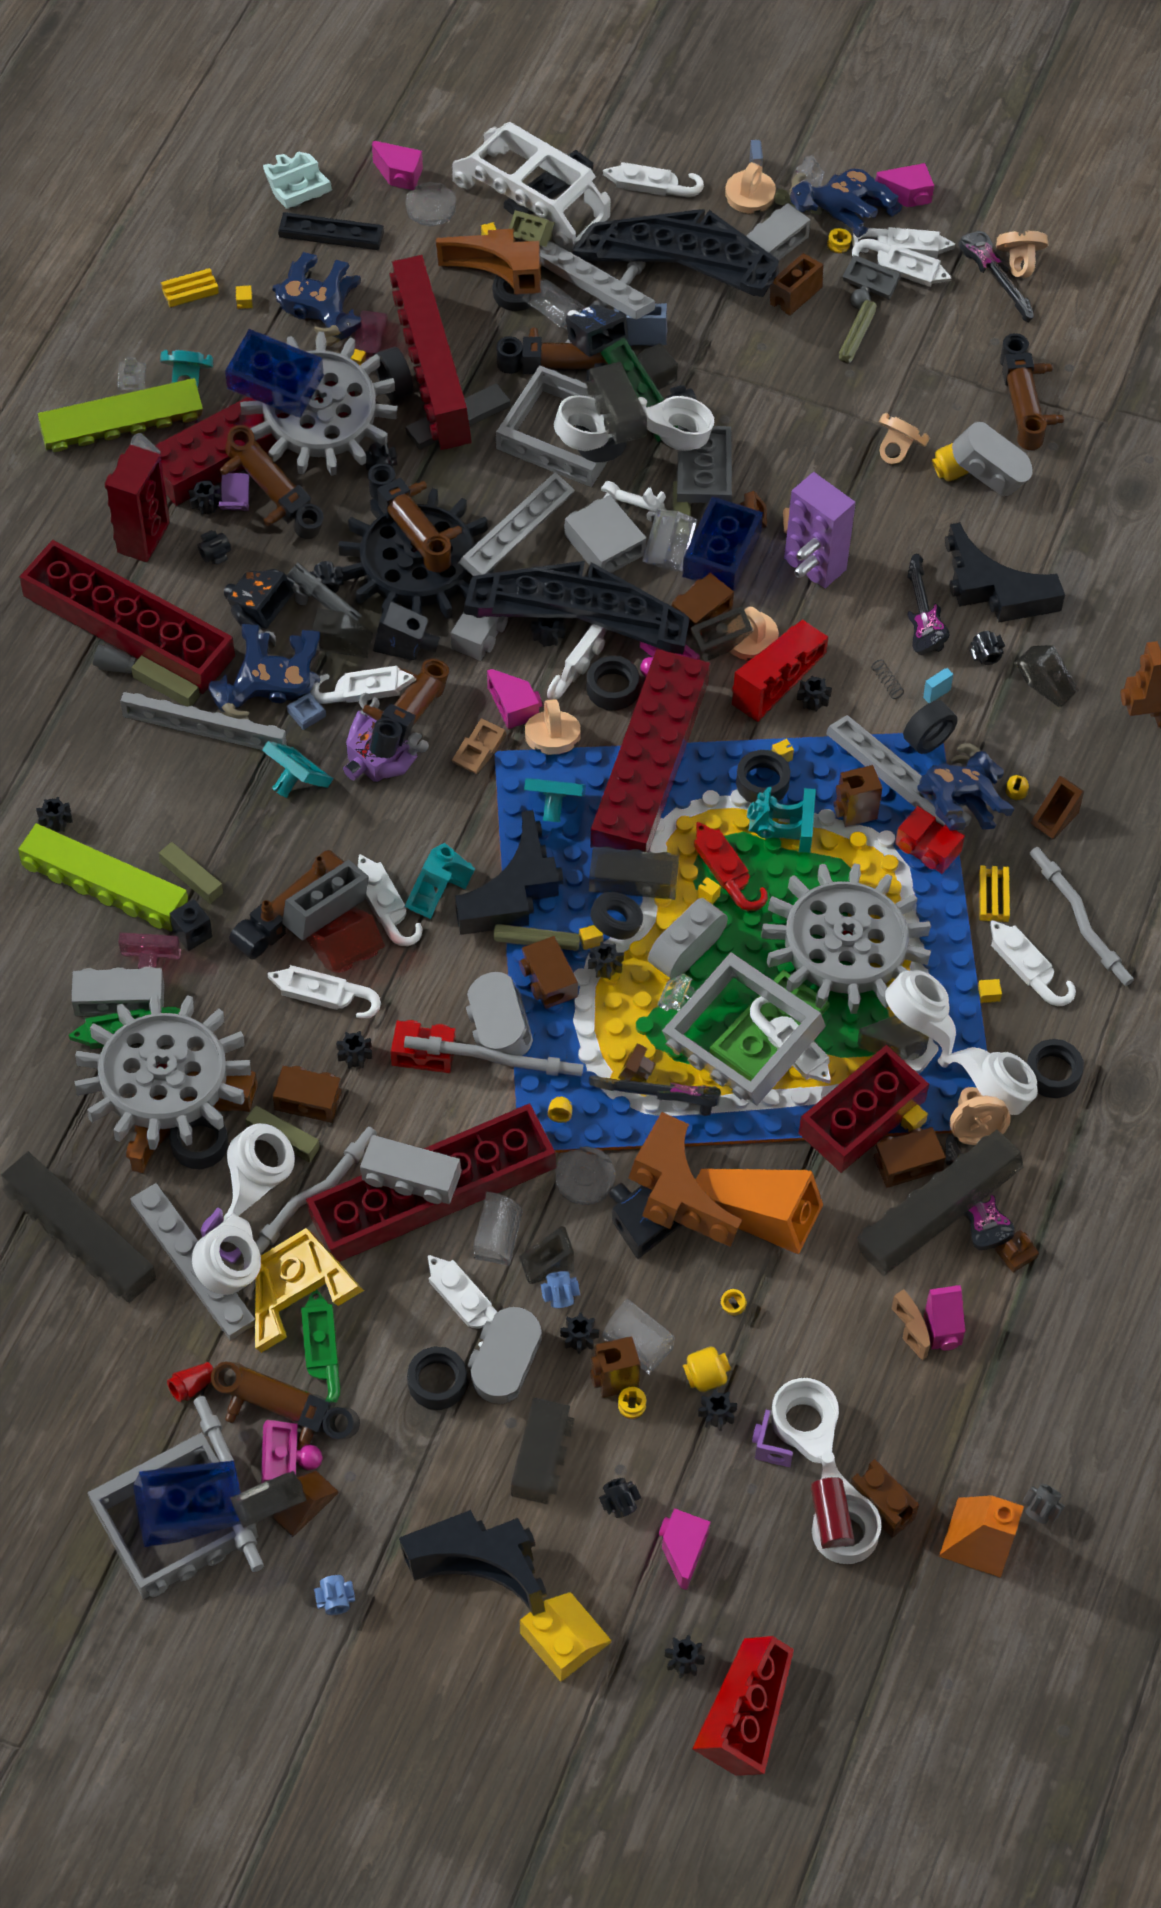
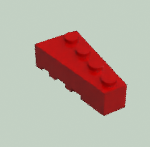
(777, 669)
(747, 1708)

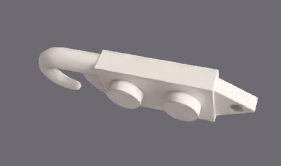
(651, 180)
(919, 241)
(376, 682)
(386, 902)
(1028, 962)
(323, 989)
(811, 1063)

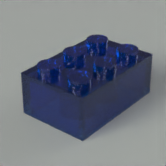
(274, 373)
(723, 542)

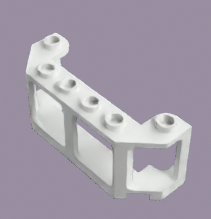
(538, 154)

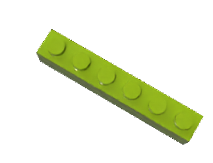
(120, 414)
(101, 876)

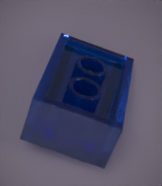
(186, 1501)

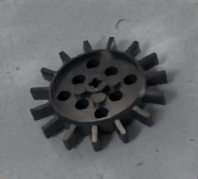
(409, 562)

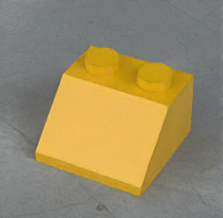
(563, 1635)

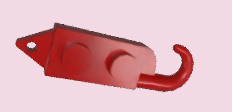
(726, 866)

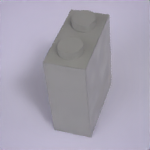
(605, 535)

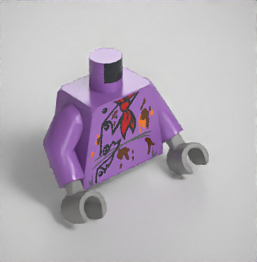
(364, 761)

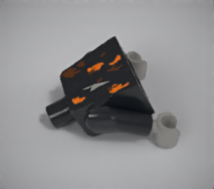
(261, 597)

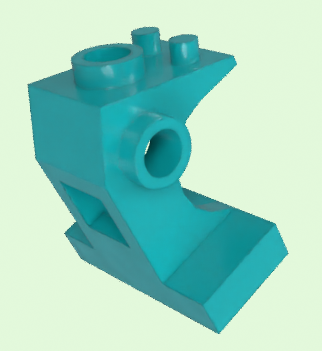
(800, 816)
(440, 868)

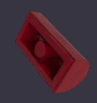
(832, 1513)

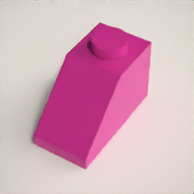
(398, 164)
(910, 183)
(513, 698)
(945, 1317)
(683, 1543)

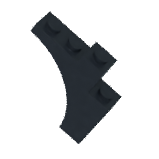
(1009, 591)
(511, 893)
(467, 1548)

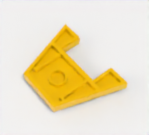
(290, 1274)

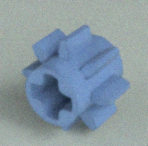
(560, 1289)
(334, 1595)

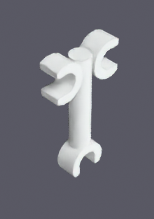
(648, 501)

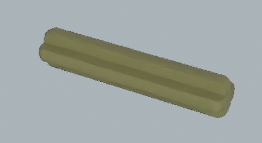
(857, 331)
(528, 936)

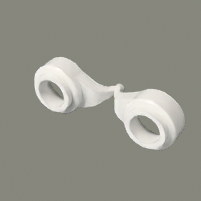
(660, 420)
(924, 1006)
(249, 1183)
(817, 1447)

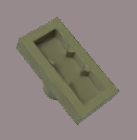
(531, 228)

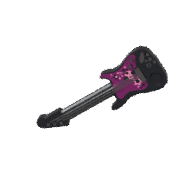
(981, 249)
(929, 630)
(701, 1095)
(987, 1223)

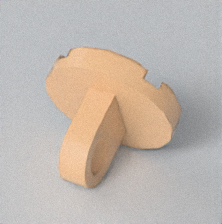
(750, 190)
(1022, 248)
(901, 434)
(763, 634)
(552, 730)
(978, 1116)

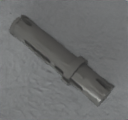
(315, 588)

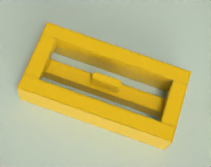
(188, 284)
(994, 873)

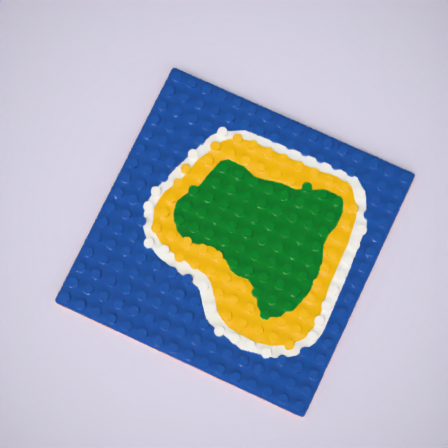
(620, 1012)

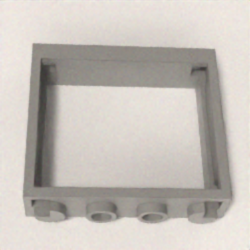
(538, 451)
(756, 1089)
(122, 1488)

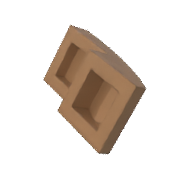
(479, 747)
(915, 1330)

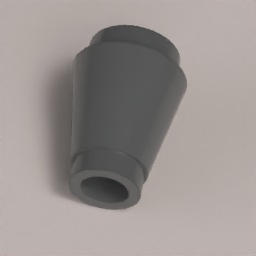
(111, 659)

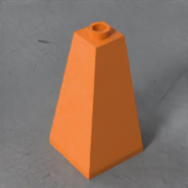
(769, 1202)
(982, 1533)

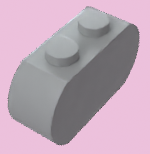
(992, 459)
(687, 938)
(498, 1014)
(505, 1354)

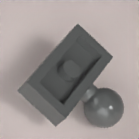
(870, 278)

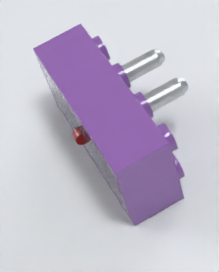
(819, 530)

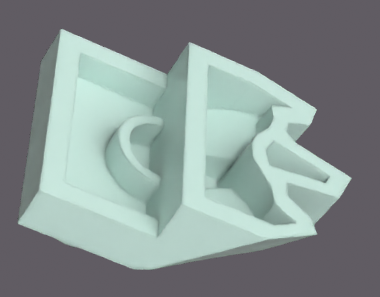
(296, 179)

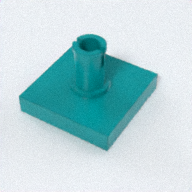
(296, 768)
(554, 795)

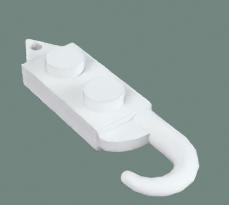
(906, 262)
(578, 661)
(460, 1293)

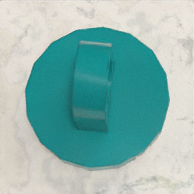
(186, 363)

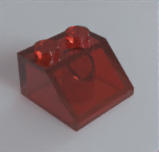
(347, 940)

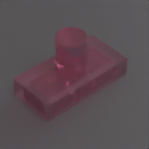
(371, 333)
(149, 947)

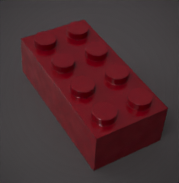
(137, 502)
(863, 1108)

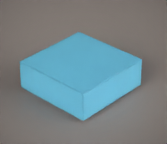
(938, 685)

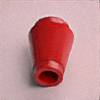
(190, 1381)

